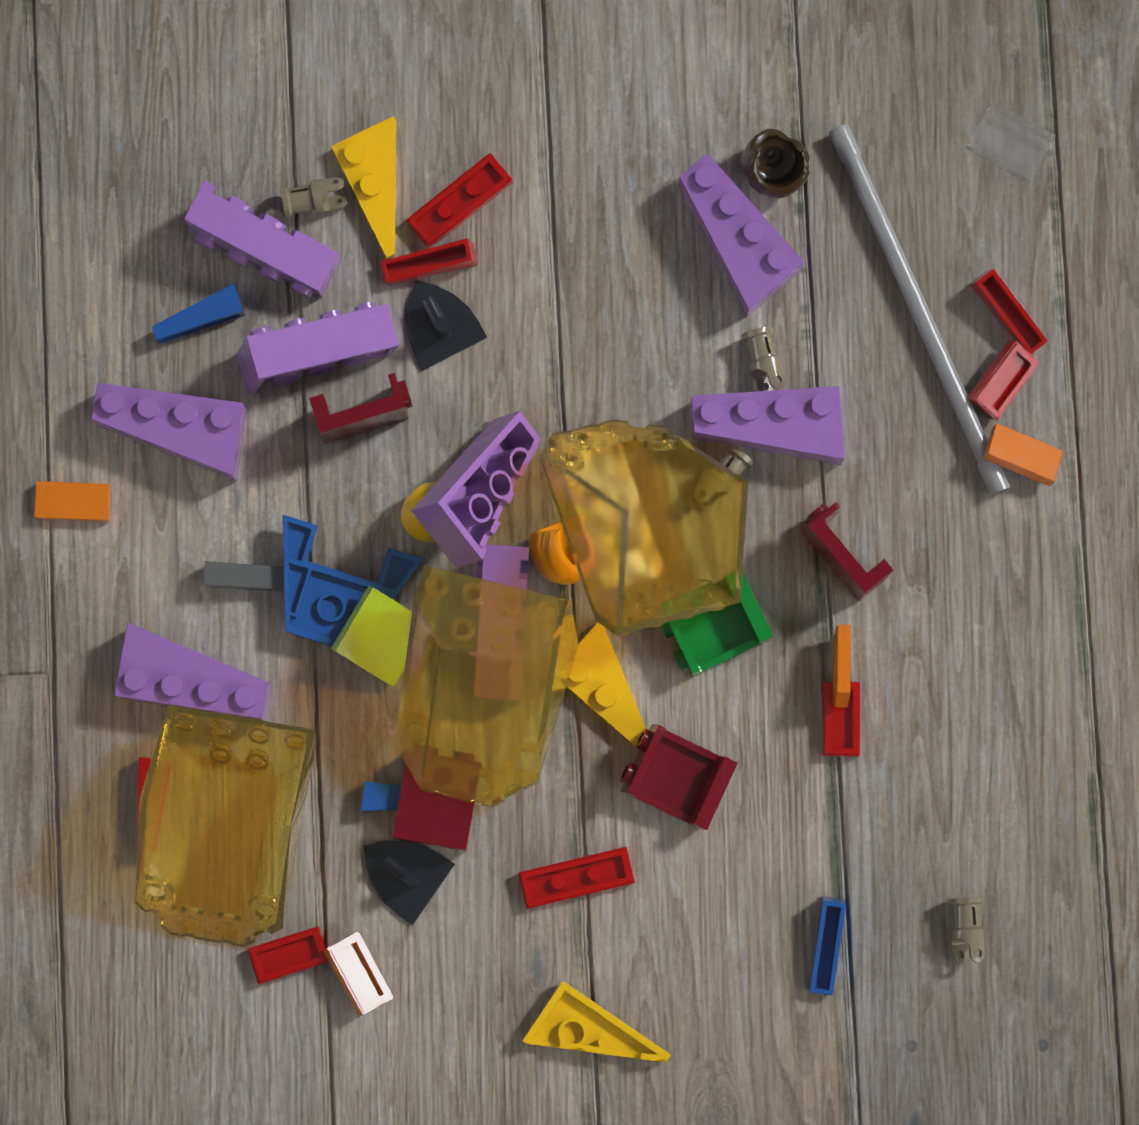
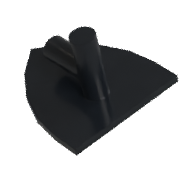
(439, 324)
(405, 875)

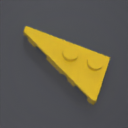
(370, 169)
(602, 685)
(582, 1025)

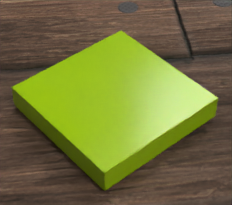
(376, 636)

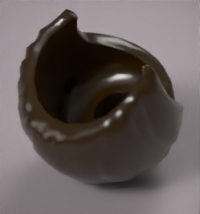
(788, 160)

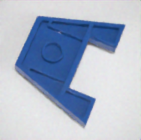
(323, 598)

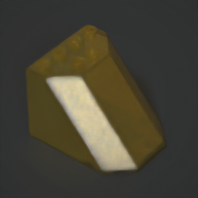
(647, 522)
(482, 685)
(221, 824)

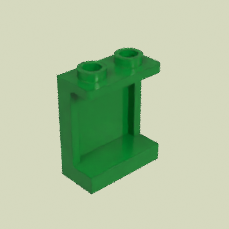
(718, 635)

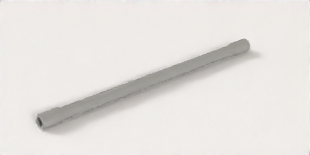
(851, 157)

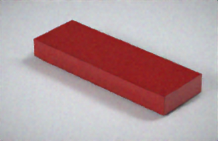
(459, 201)
(576, 877)

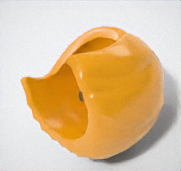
(552, 555)

